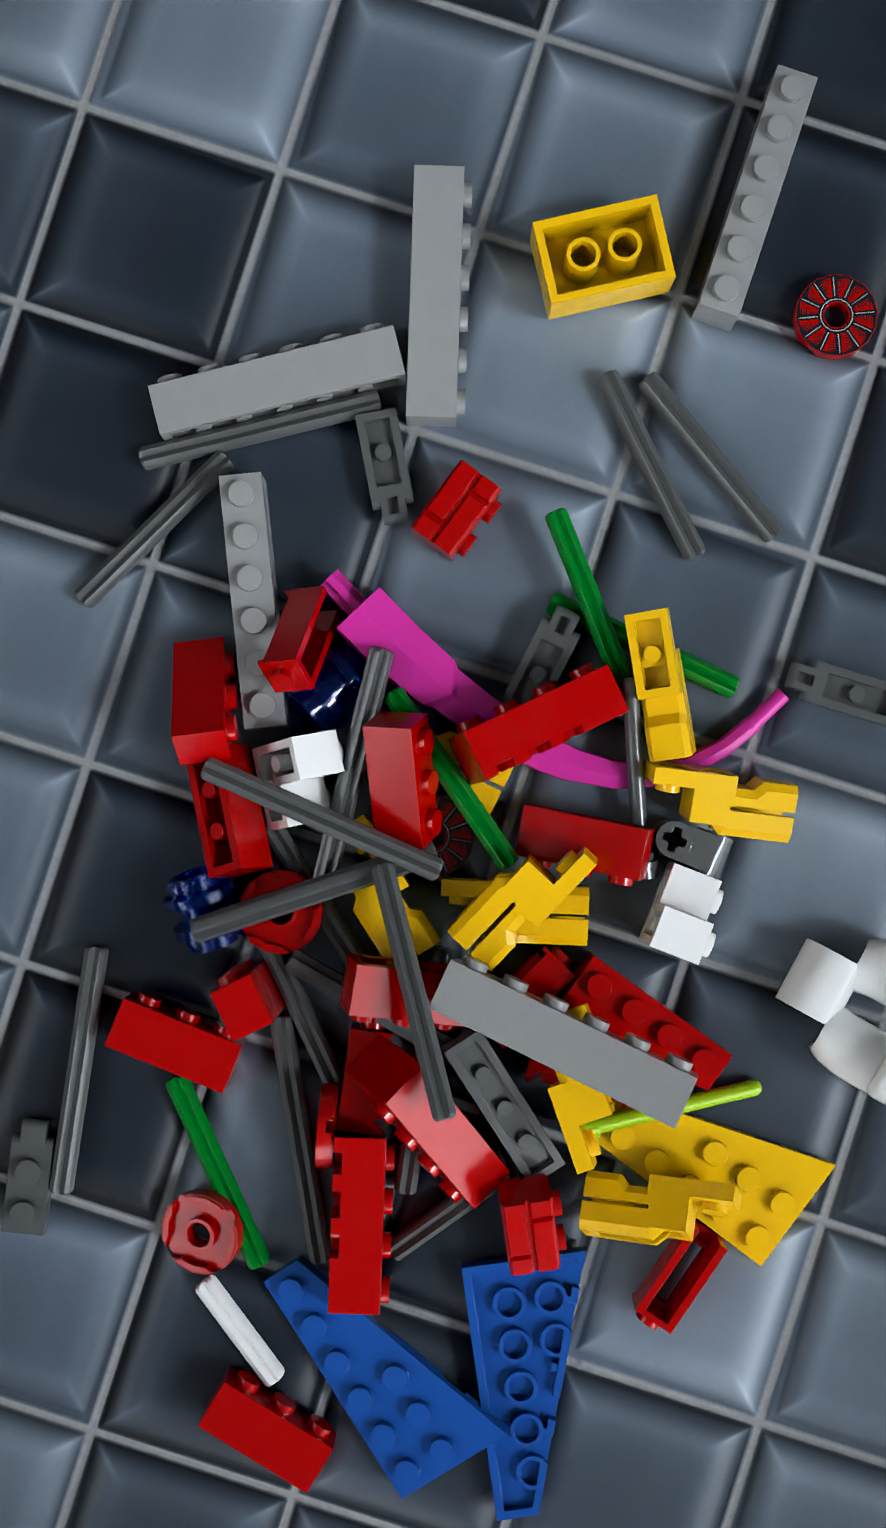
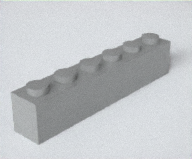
(754, 198)
(435, 296)
(278, 381)
(252, 595)
(565, 1041)

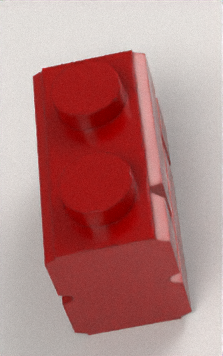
(457, 511)
(529, 1224)

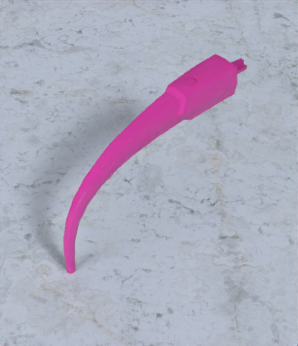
(437, 683)

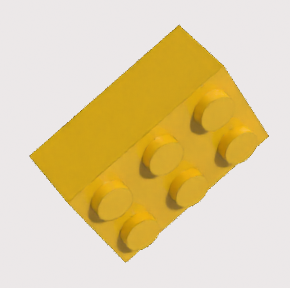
(602, 256)

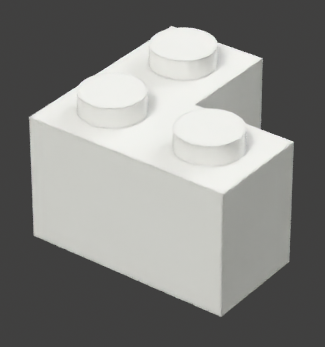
(299, 767)
(680, 913)

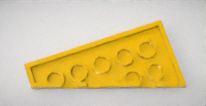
(771, 1177)

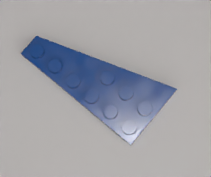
(520, 1363)
(390, 1391)

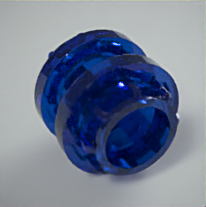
(333, 691)
(194, 895)

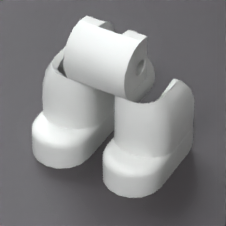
(820, 988)

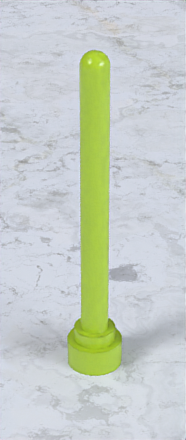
(695, 1102)

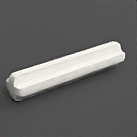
(240, 1330)

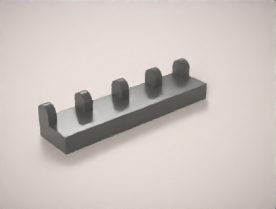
(502, 1103)

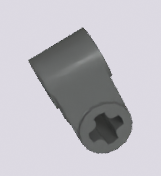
(694, 847)

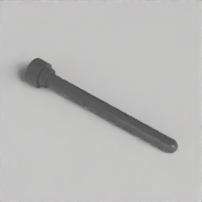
(635, 765)

